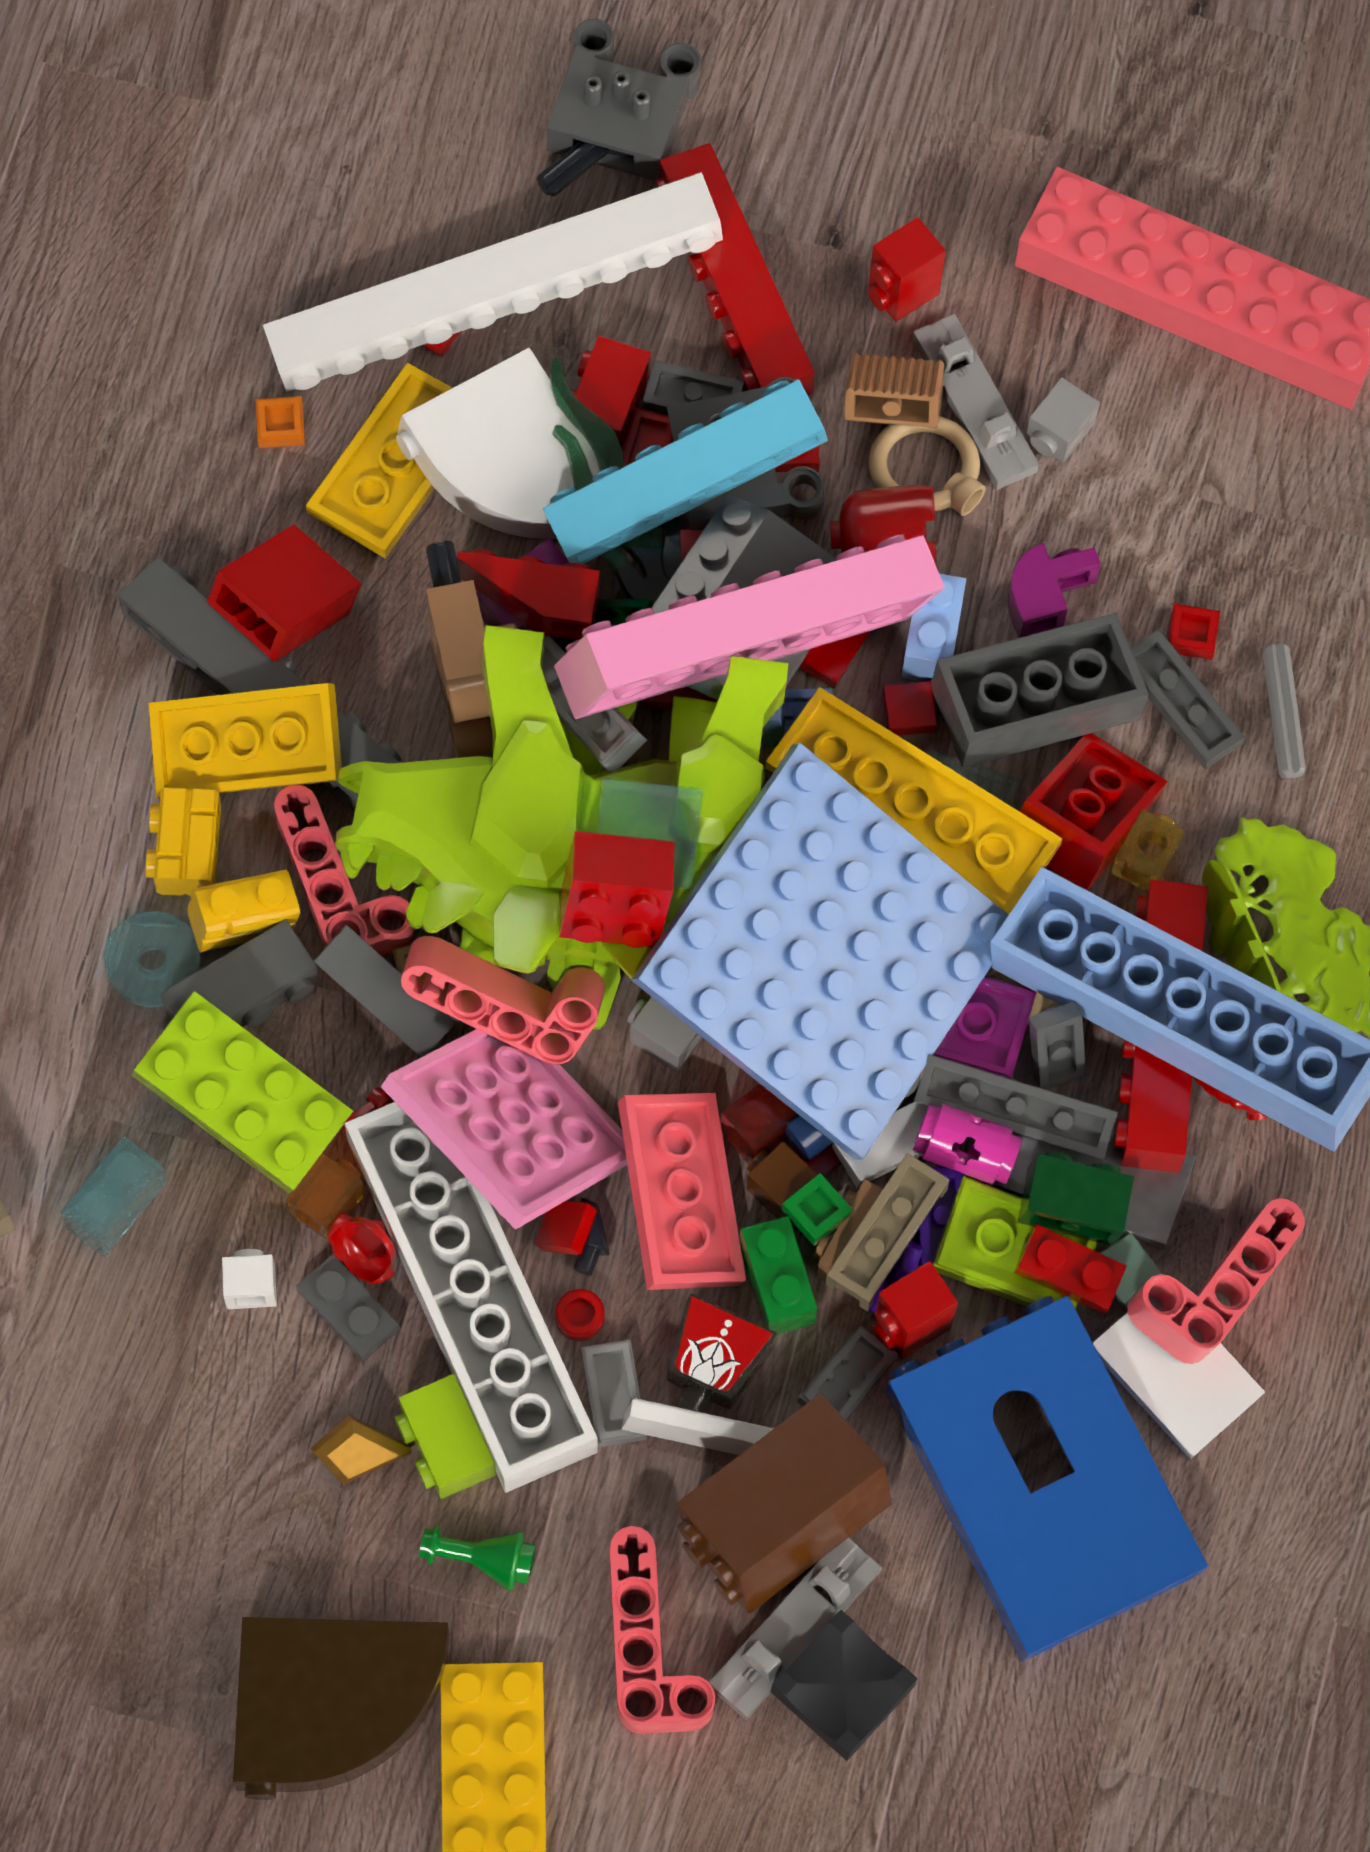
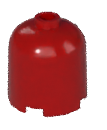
(881, 513)

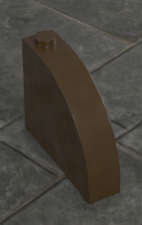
(329, 1698)

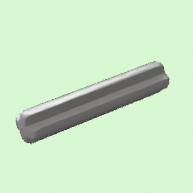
(1284, 711)

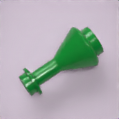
(501, 1558)

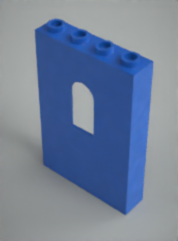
(1077, 1545)

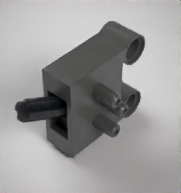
(615, 111)

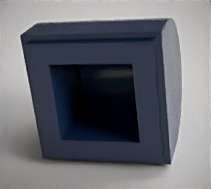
(805, 1138)

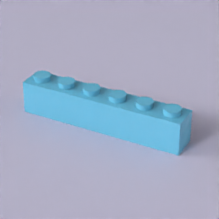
(686, 472)

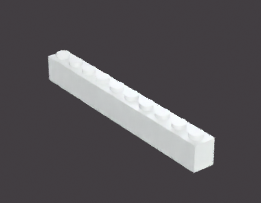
(494, 282)

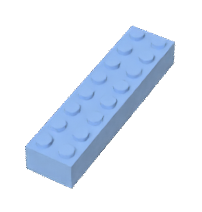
(1186, 1008)

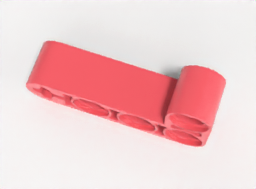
(329, 875)
(504, 1004)
(1229, 1277)
(645, 1630)

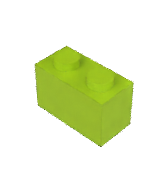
(445, 1436)

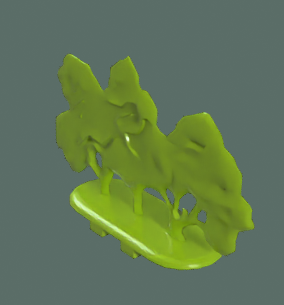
(1316, 946)

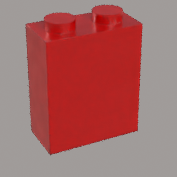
(283, 592)

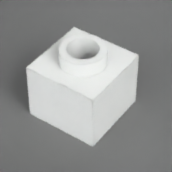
(249, 1280)

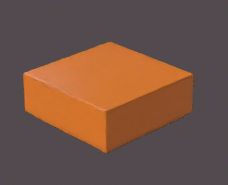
(280, 422)

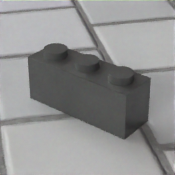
(251, 978)

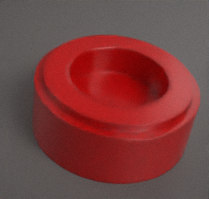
(579, 1315)

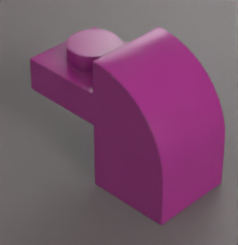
(1038, 585)

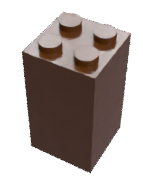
(783, 1504)

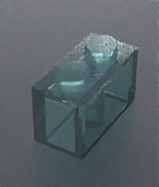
(114, 1196)

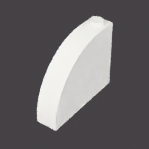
(494, 446)

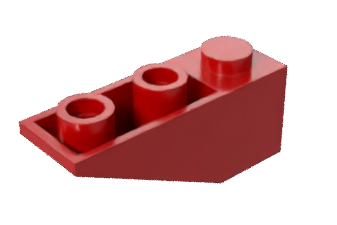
(541, 594)

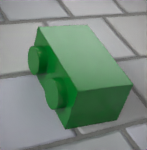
(778, 1276)

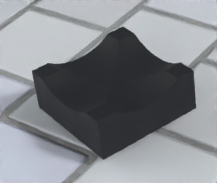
(843, 1685)

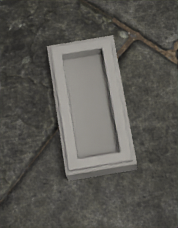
(611, 1388)

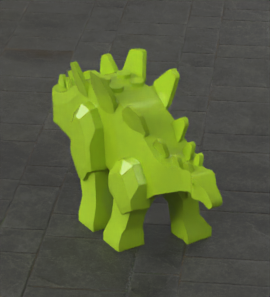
(498, 831)

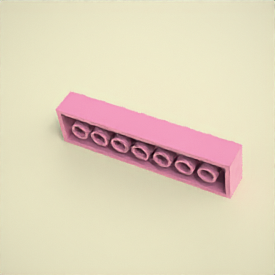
(754, 622)

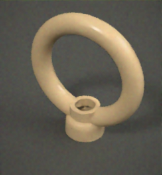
(961, 491)

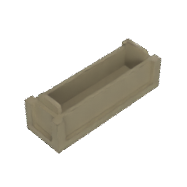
(887, 1230)

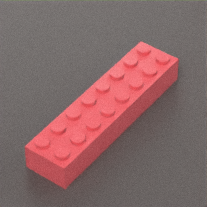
(1199, 286)

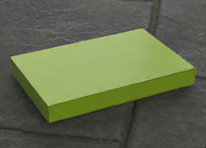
(986, 1243)

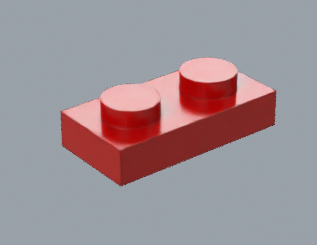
(1070, 1269)

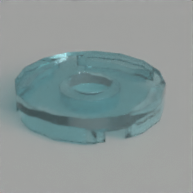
(143, 933)

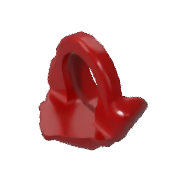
(363, 1247)

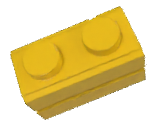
(186, 840)
(241, 909)

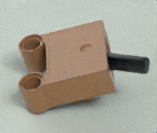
(457, 650)

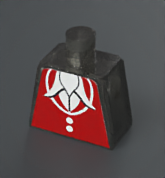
(716, 1355)

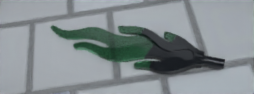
(655, 550)

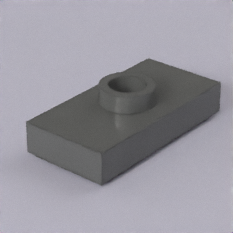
(851, 1372)

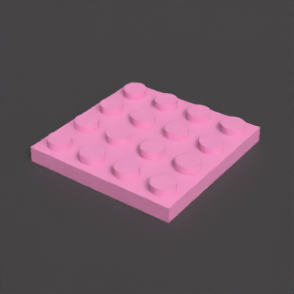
(509, 1123)

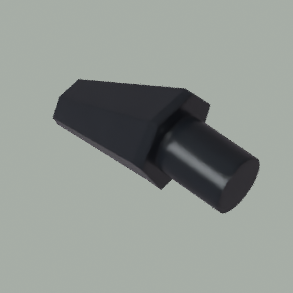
(595, 1245)

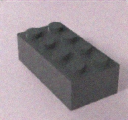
(1039, 690)

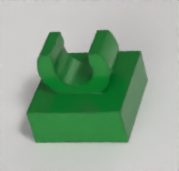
(817, 1209)

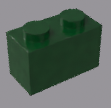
(1076, 1198)

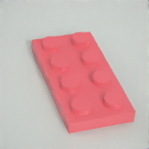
(681, 1191)

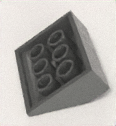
(738, 548)

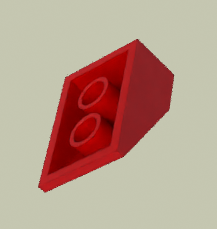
(1092, 806)

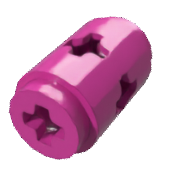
(988, 1158)

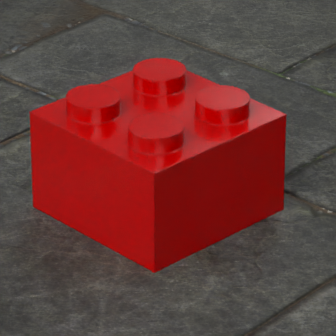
(616, 889)

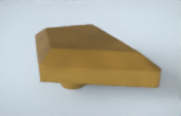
(357, 1449)

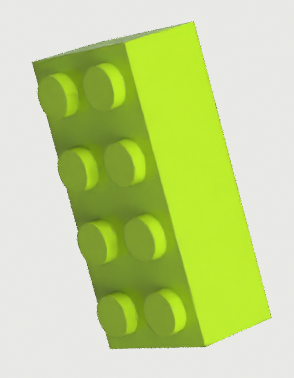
(242, 1092)

